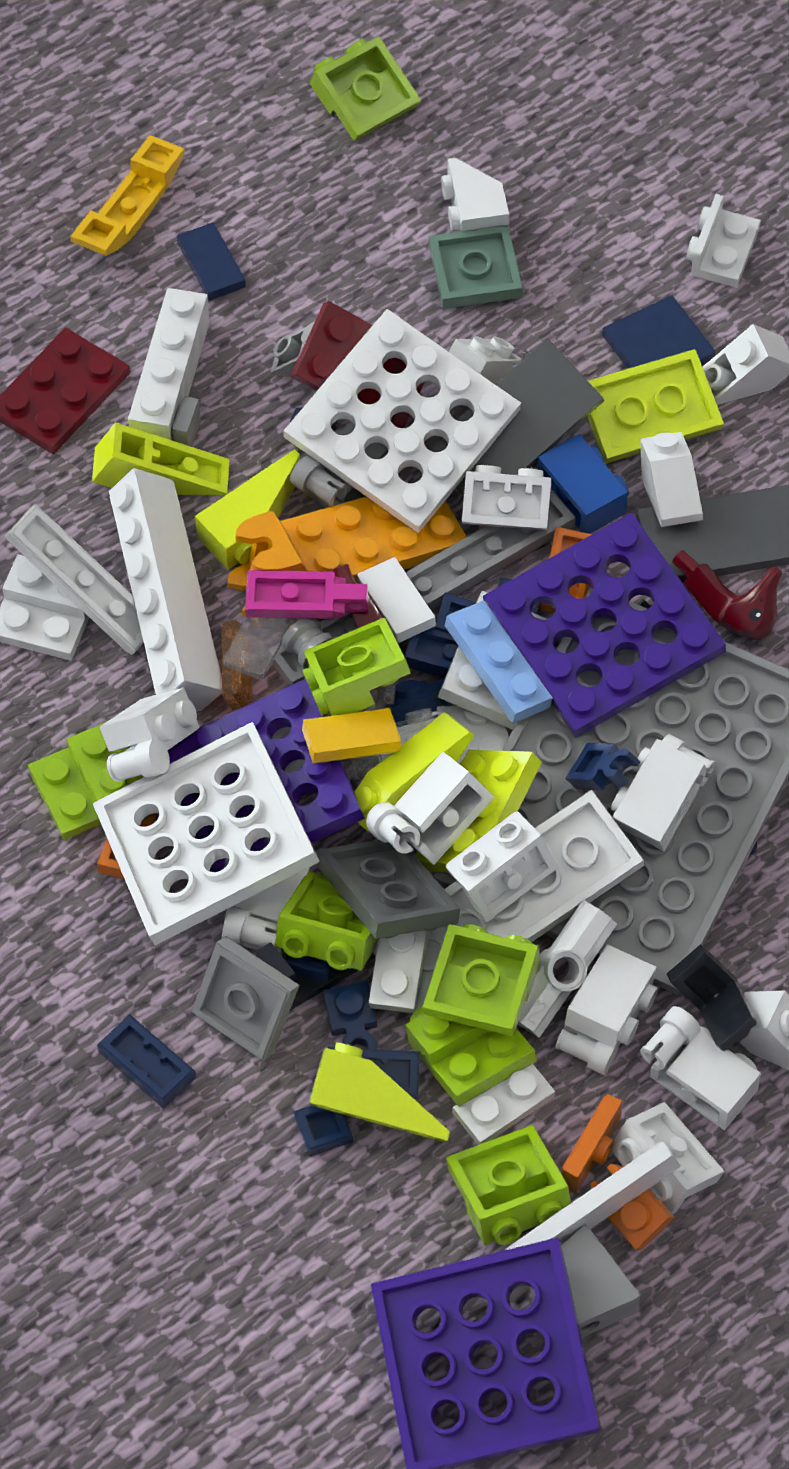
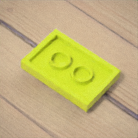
(653, 400)
(508, 779)

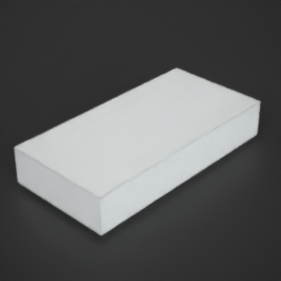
(397, 599)

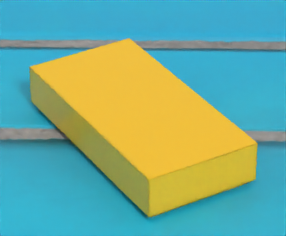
(351, 735)

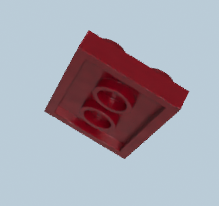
(329, 343)
(60, 390)

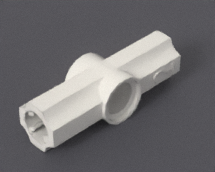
(579, 945)

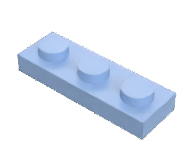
(498, 661)

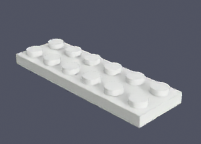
(590, 861)

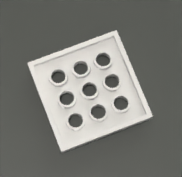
(379, 478)
(232, 837)

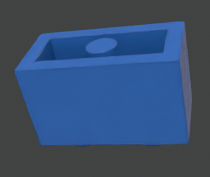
(584, 483)

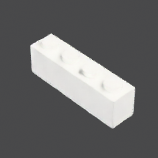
(170, 362)

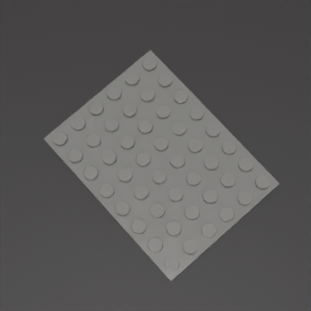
(725, 712)

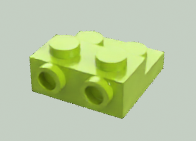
(364, 87)
(351, 666)
(75, 780)
(323, 926)
(482, 978)
(466, 1057)
(509, 1185)

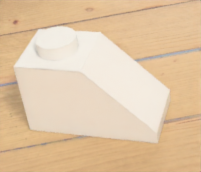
(670, 479)

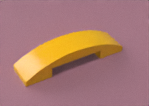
(133, 200)

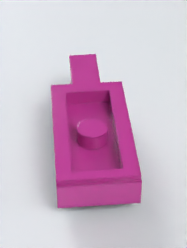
(302, 595)

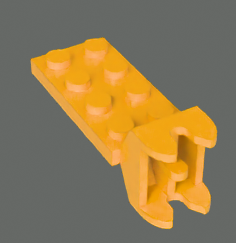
(346, 533)

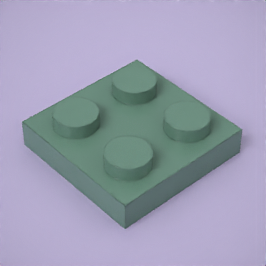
(475, 267)

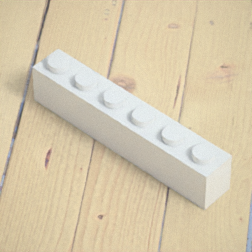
(165, 587)

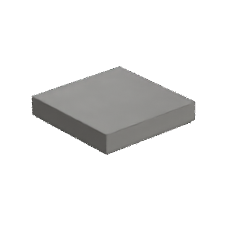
(245, 998)

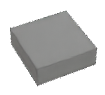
(186, 421)

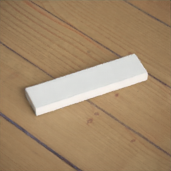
(78, 576)
(606, 1196)

